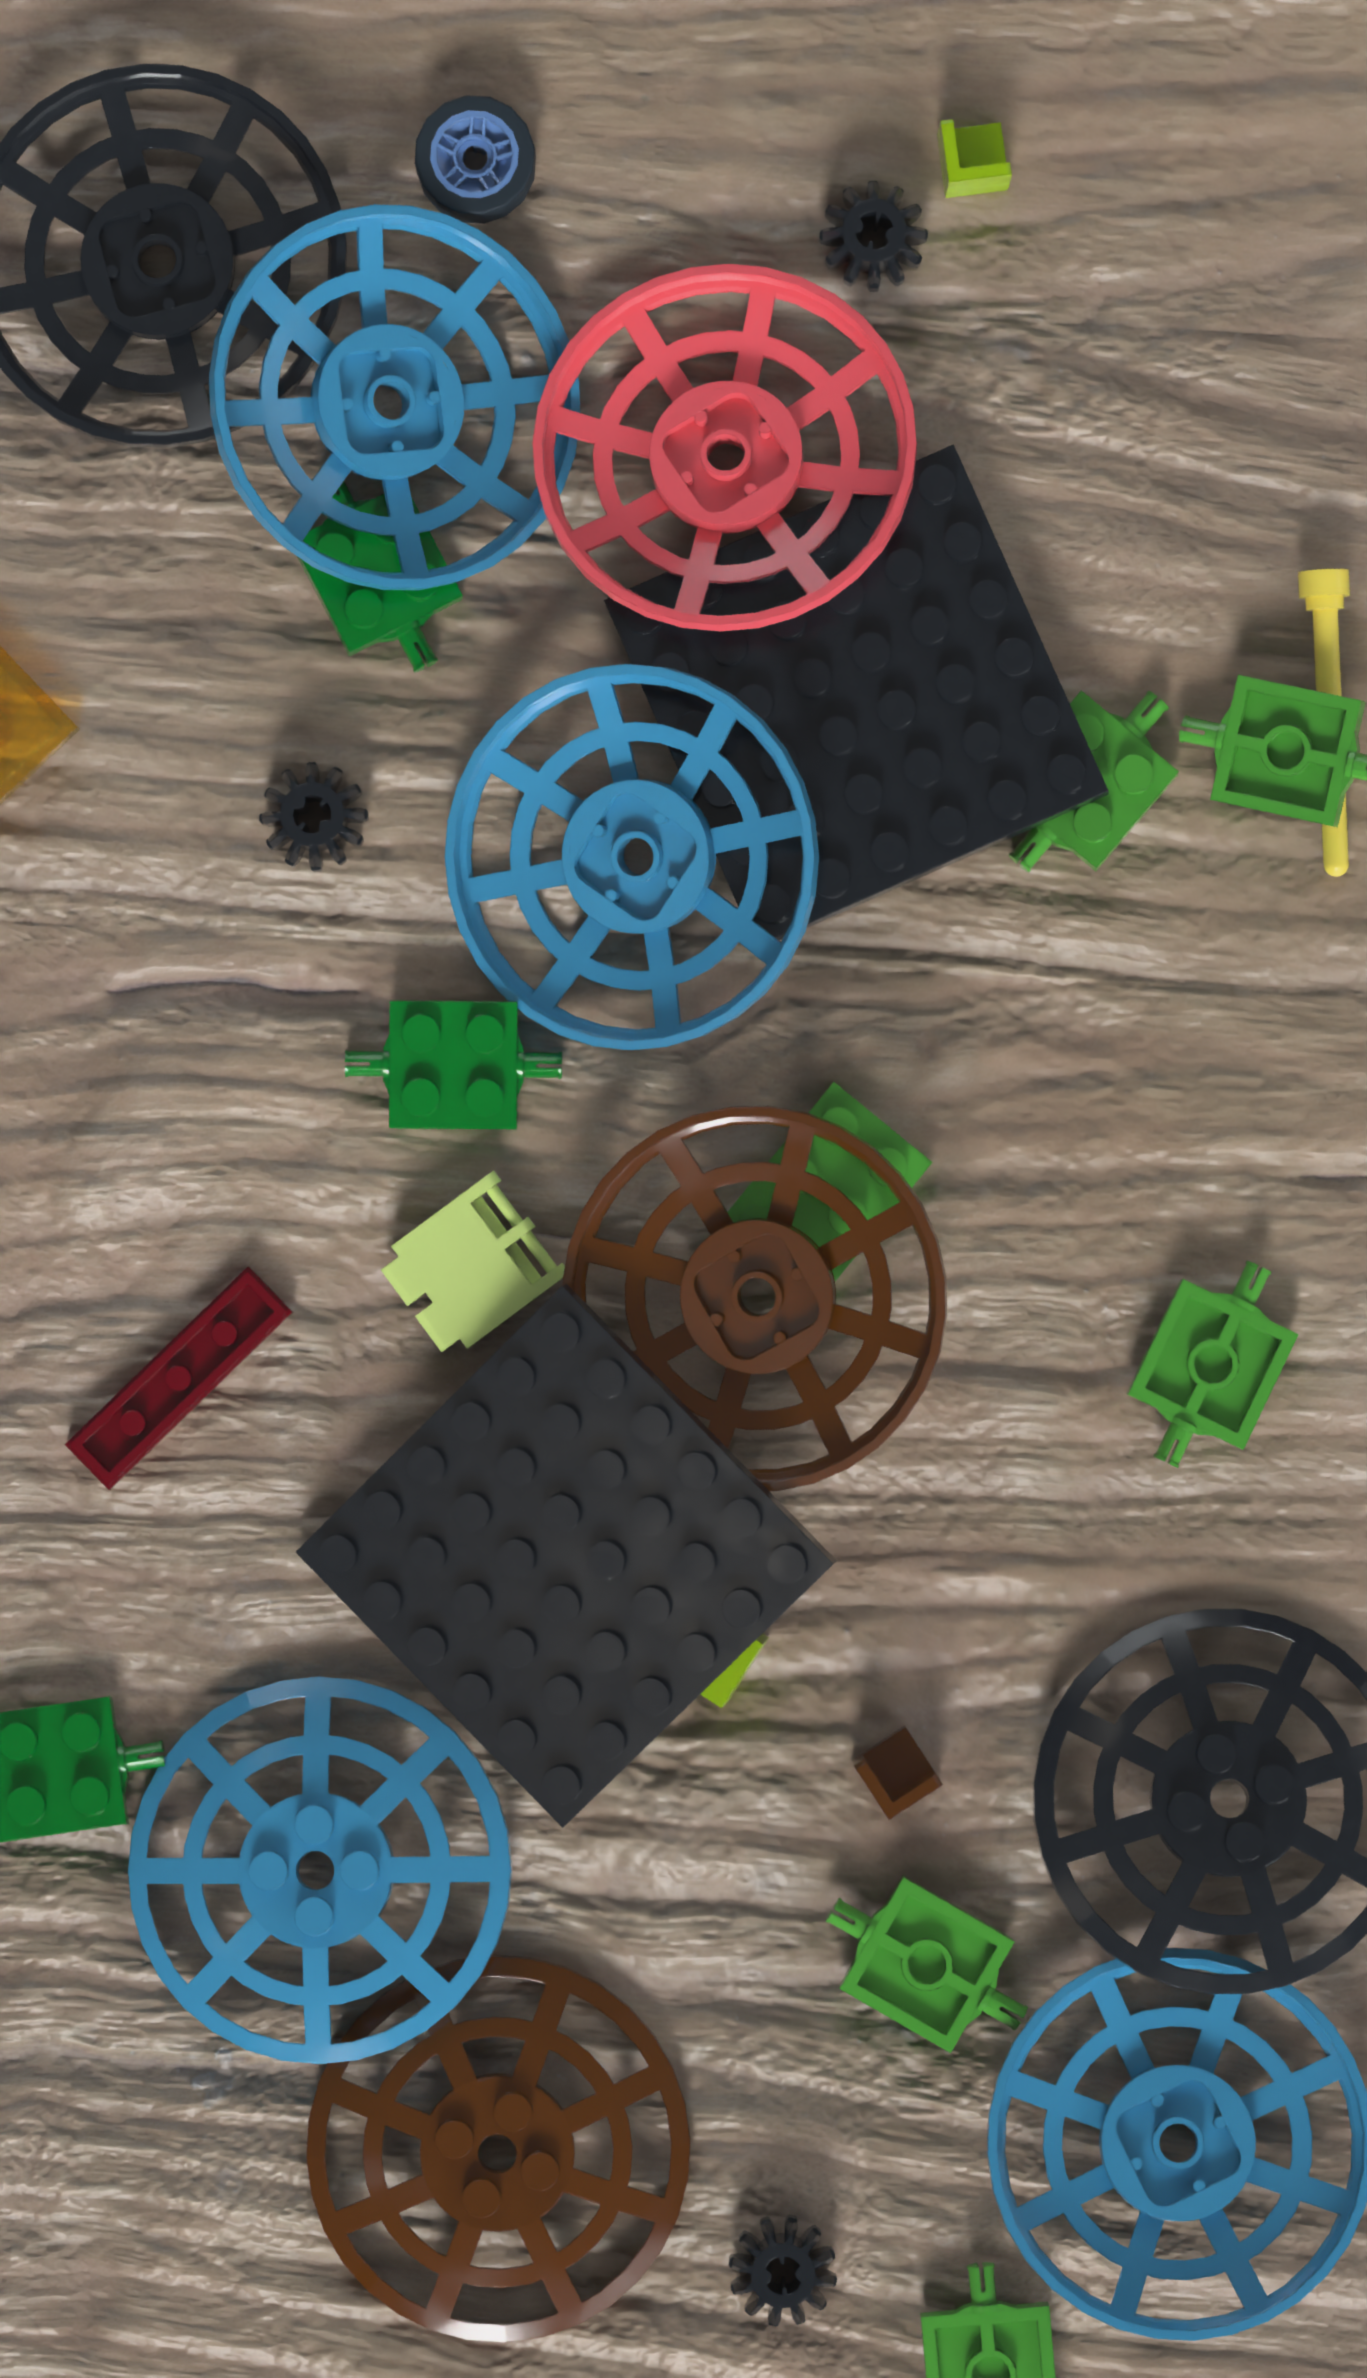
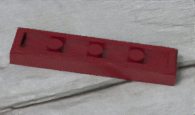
(179, 1378)

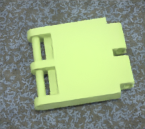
(470, 1266)

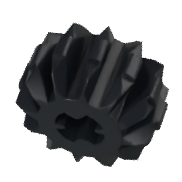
(897, 239)
(297, 803)
(759, 2272)

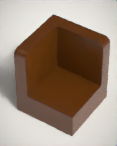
(896, 1772)

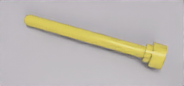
(1324, 596)

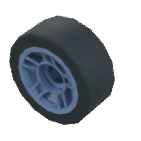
(490, 130)

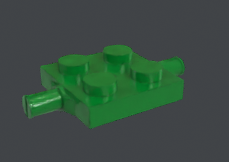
(371, 614)
(453, 1064)
(66, 1769)

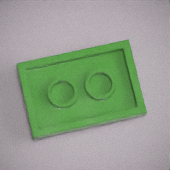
(841, 1171)

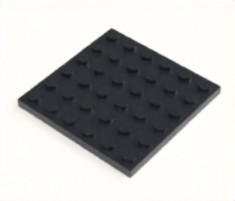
(901, 699)
(565, 1555)

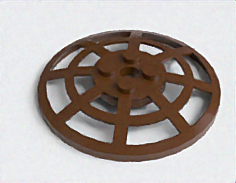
(789, 1263)
(543, 2142)

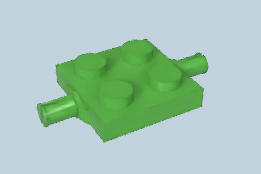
(1284, 750)
(1131, 773)
(1212, 1364)
(926, 1964)
(988, 2336)

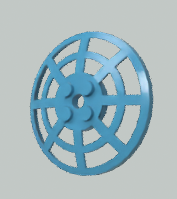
(413, 367)
(595, 862)
(361, 1862)
(1188, 2188)

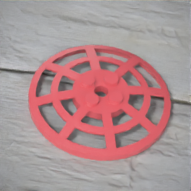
(708, 417)

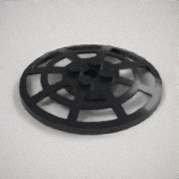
(148, 217)
(1183, 1808)

